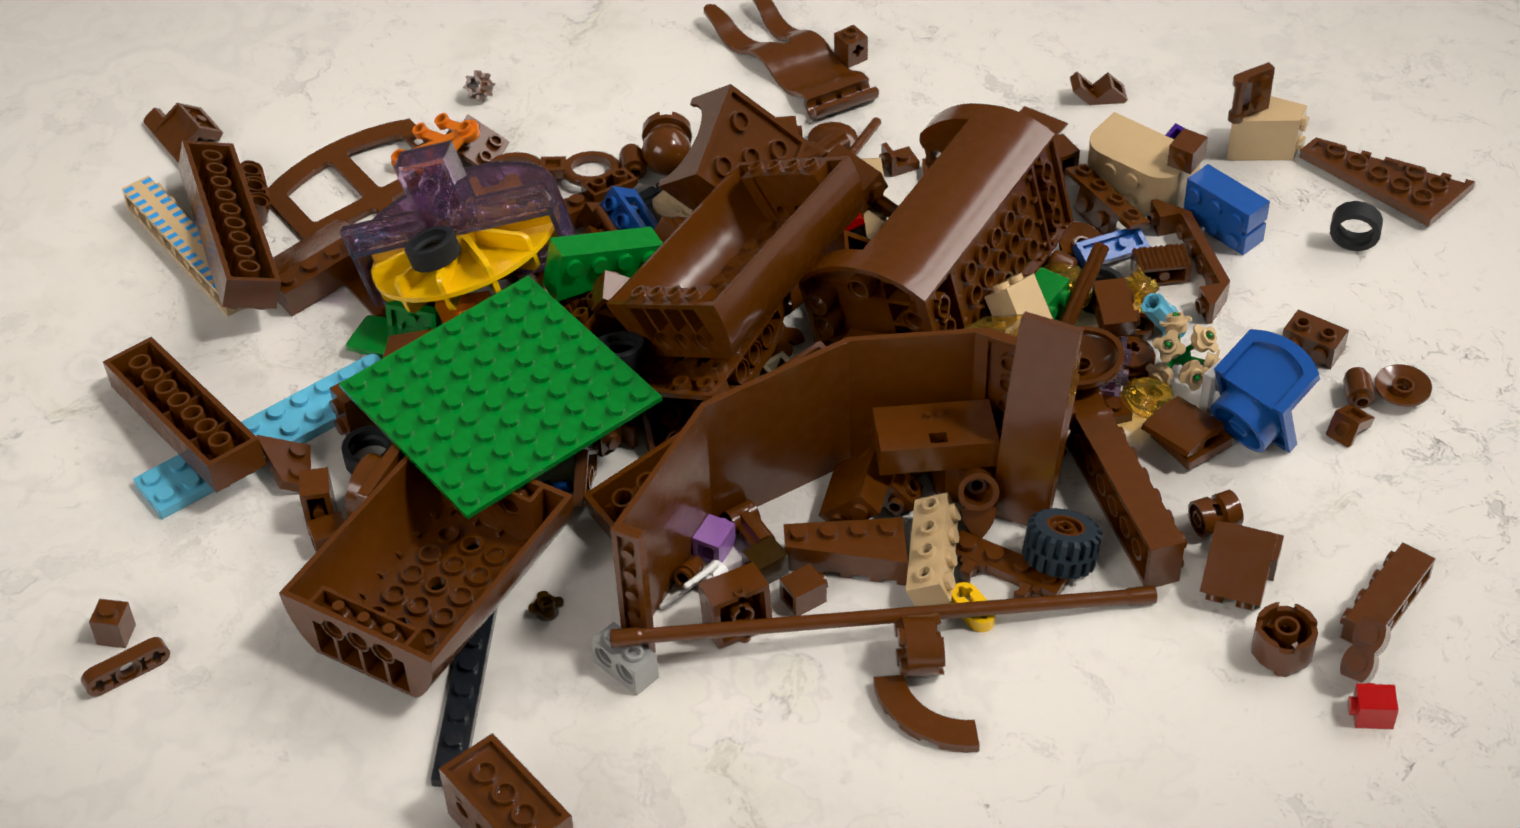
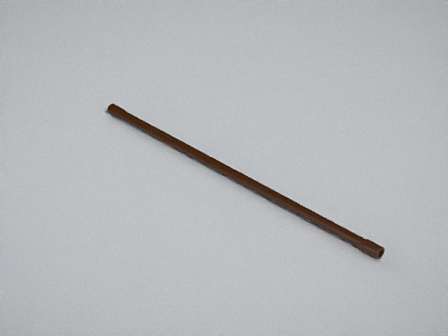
(636, 636)

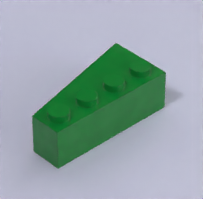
(580, 259)

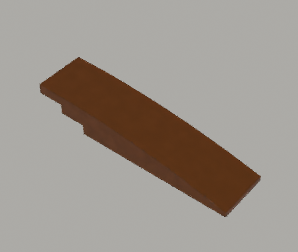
(1037, 416)

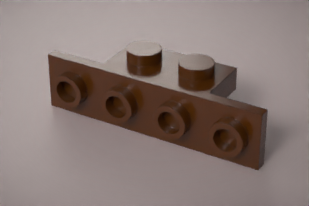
(1101, 203)

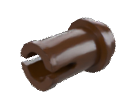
(688, 569)

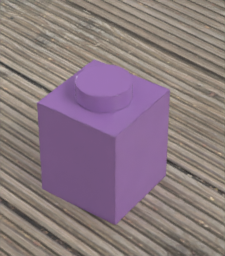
(714, 539)

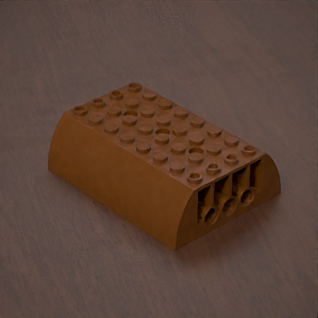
(371, 582)

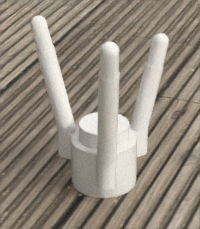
(713, 569)

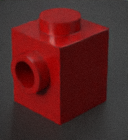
(1373, 706)

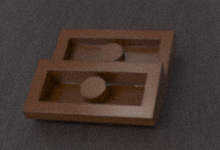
(1182, 426)

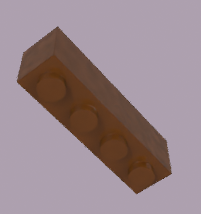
(1390, 589)

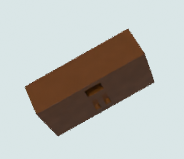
(934, 437)

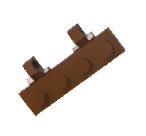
(985, 556)

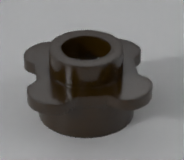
(546, 606)

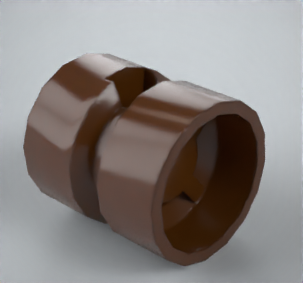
(1220, 507)

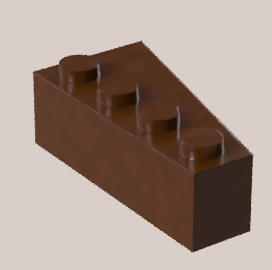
(850, 548)

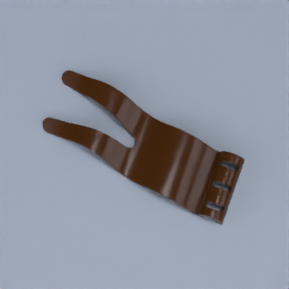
(800, 66)

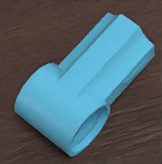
(1157, 308)

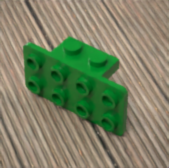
(374, 331)

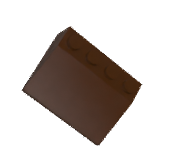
(314, 268)

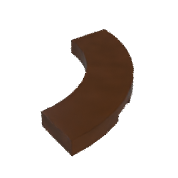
(922, 722)

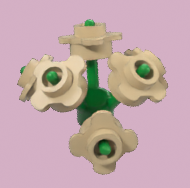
(1176, 353)

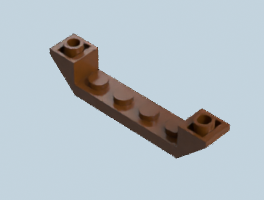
(1172, 219)

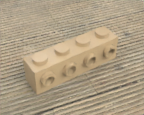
(933, 550)

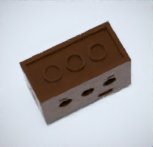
(495, 790)

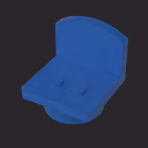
(1260, 388)

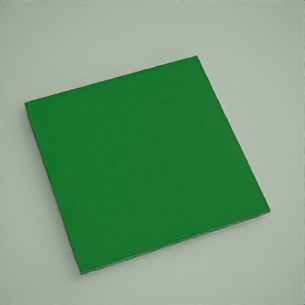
(499, 395)

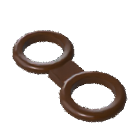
(562, 167)

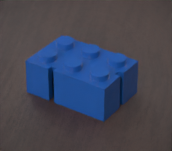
(1226, 209)

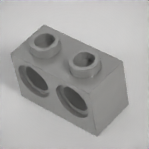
(631, 666)

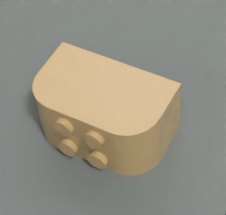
(1136, 163)

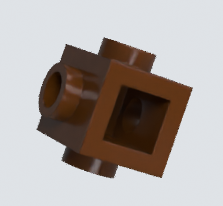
(902, 493)

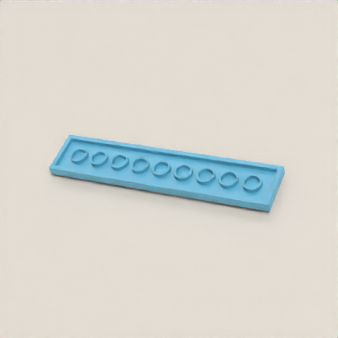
(294, 419)

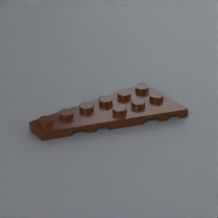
(1389, 180)

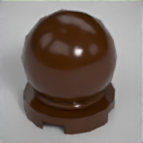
(665, 142)

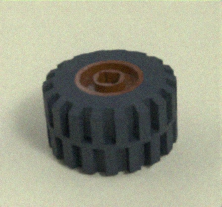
(1062, 543)

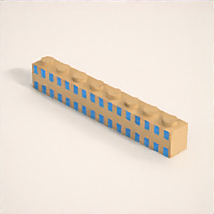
(173, 231)

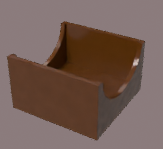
(729, 133)

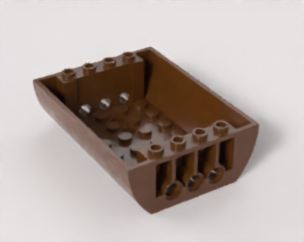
(738, 255)

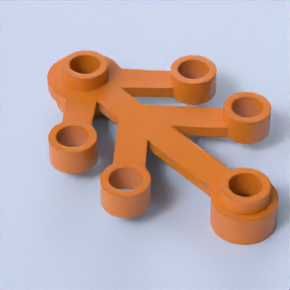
(463, 132)

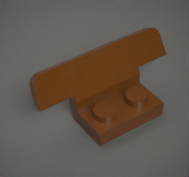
(180, 124)

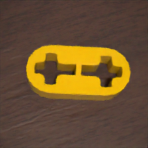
(969, 590)

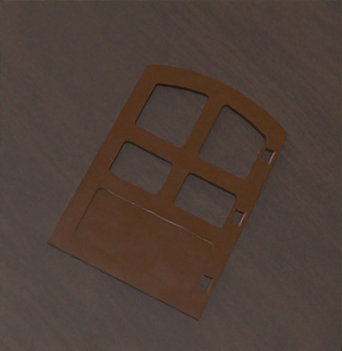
(337, 155)

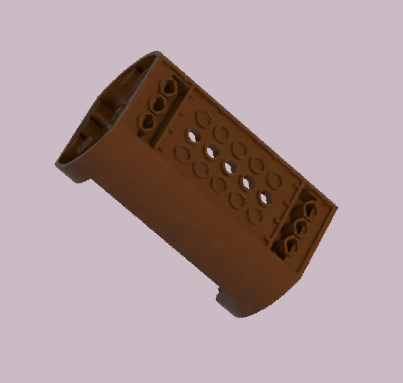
(972, 221)

